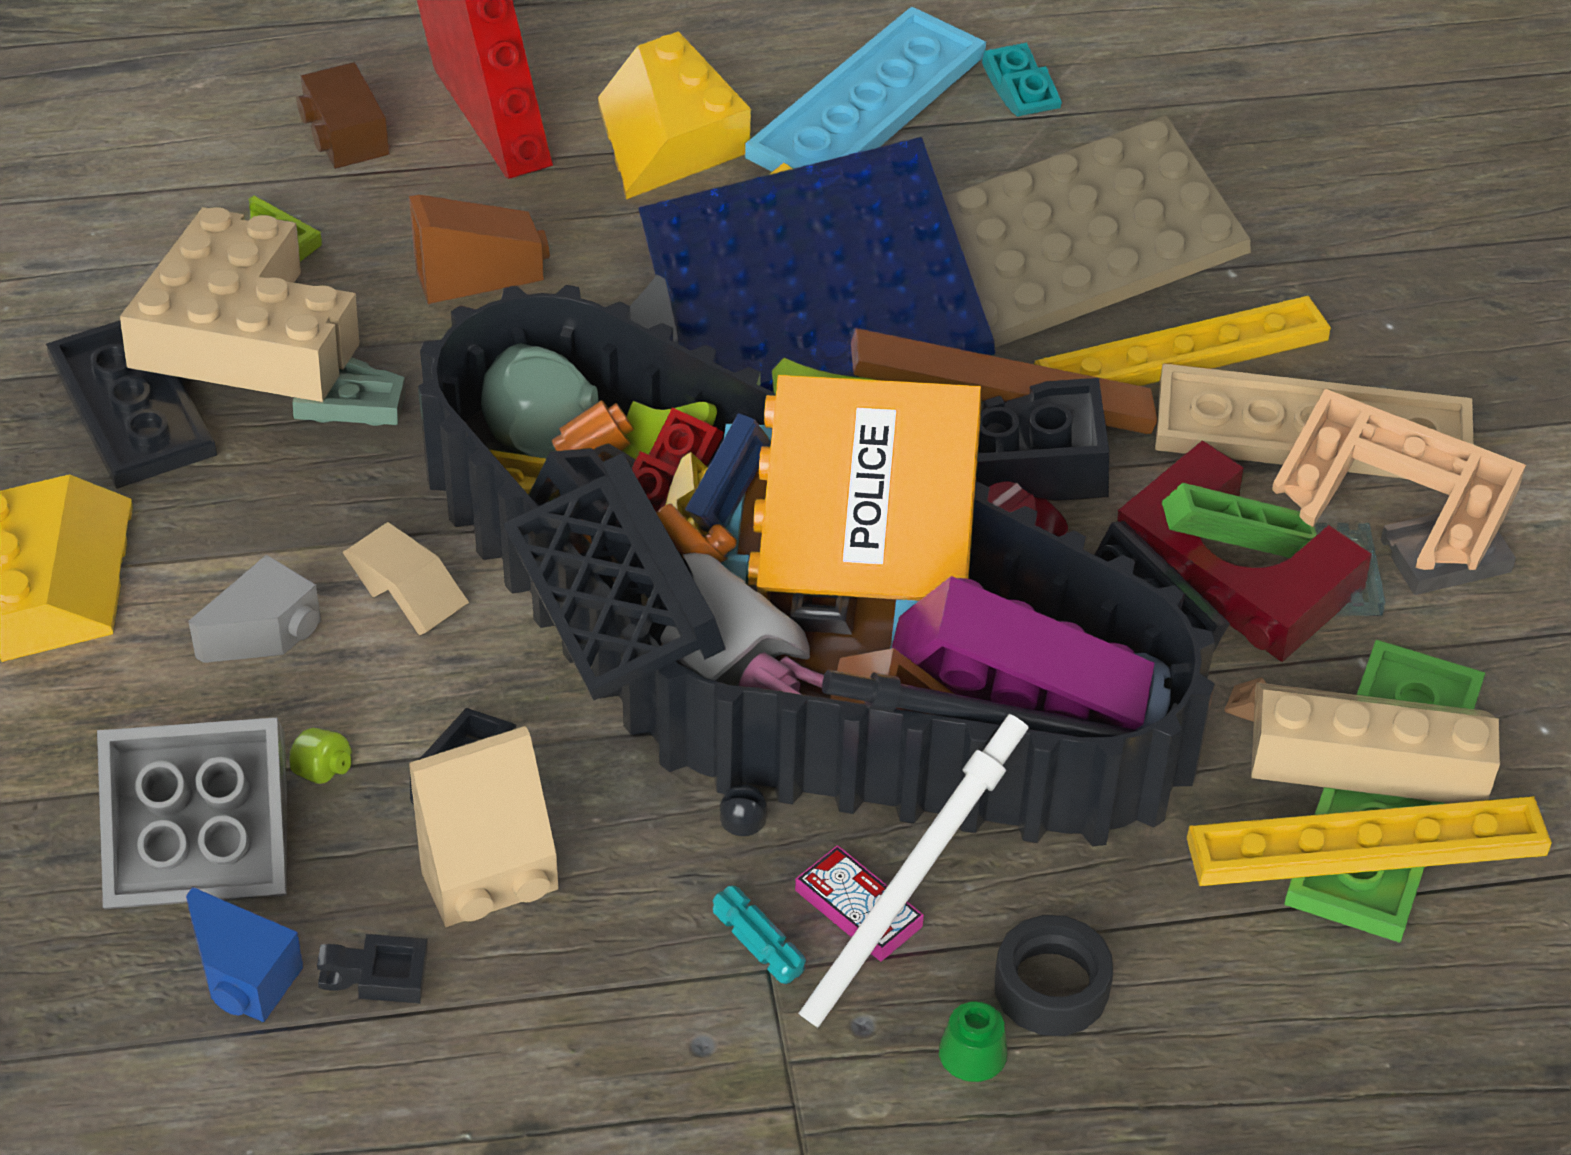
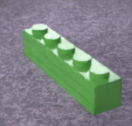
(1236, 520)

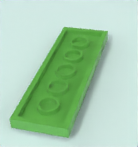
(1383, 898)

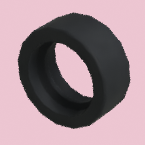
(1050, 1013)

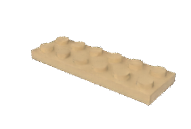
(1264, 414)

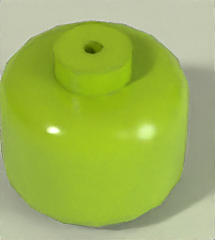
(320, 755)

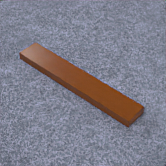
(908, 360)

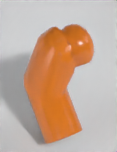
(689, 540)

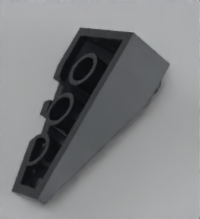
(1047, 441)

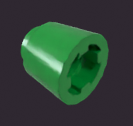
(974, 1042)

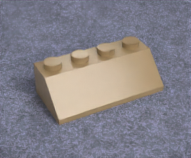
(1374, 744)

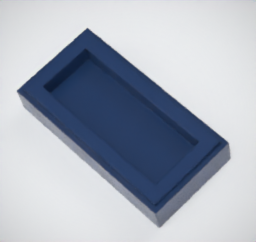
(728, 474)

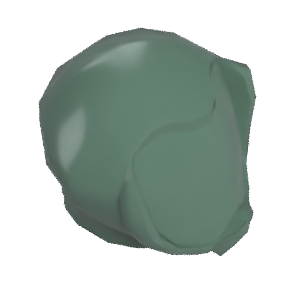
(531, 396)

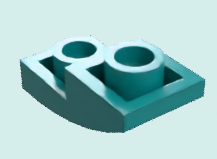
(1020, 81)

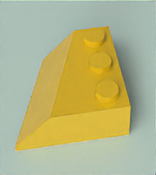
(671, 115)
(59, 563)

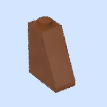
(473, 247)

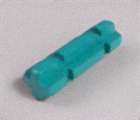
(759, 934)

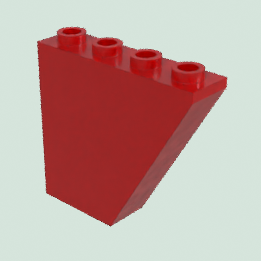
(487, 73)

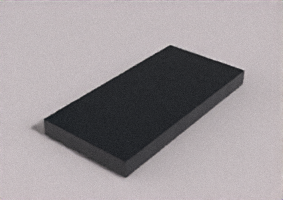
(133, 416)

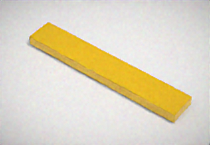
(1201, 343)
(1367, 841)

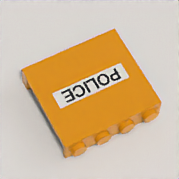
(866, 487)

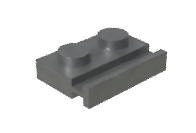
(1407, 541)

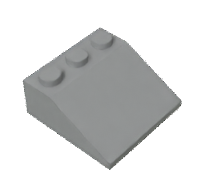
(192, 812)

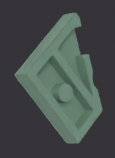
(358, 397)

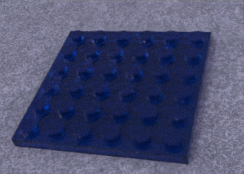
(812, 256)

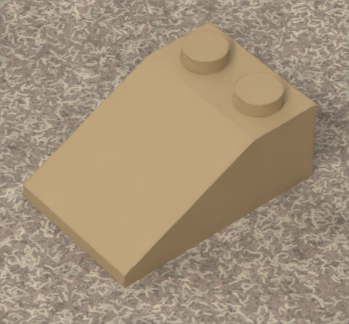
(483, 827)

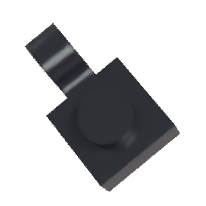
(385, 969)

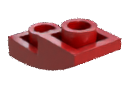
(676, 439)

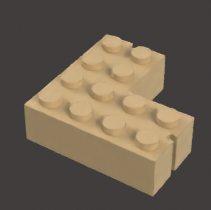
(233, 316)

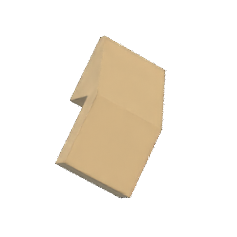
(410, 572)

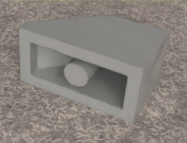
(256, 615)

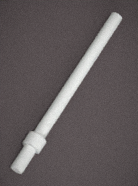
(982, 773)

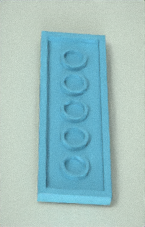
(869, 93)

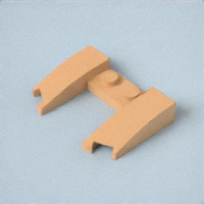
(1344, 430)

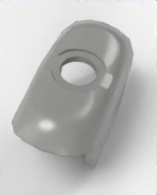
(745, 621)

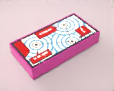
(847, 894)

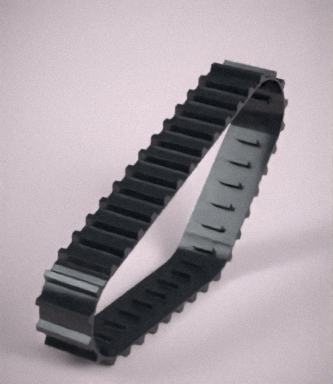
(803, 739)

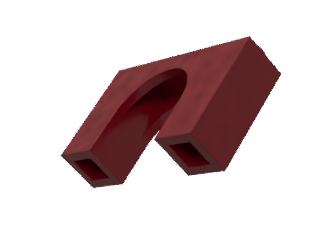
(1268, 605)

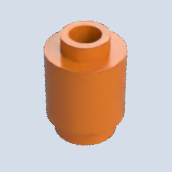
(595, 428)

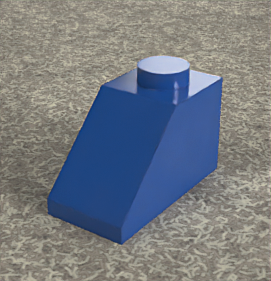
(243, 955)

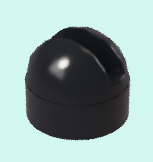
(743, 810)

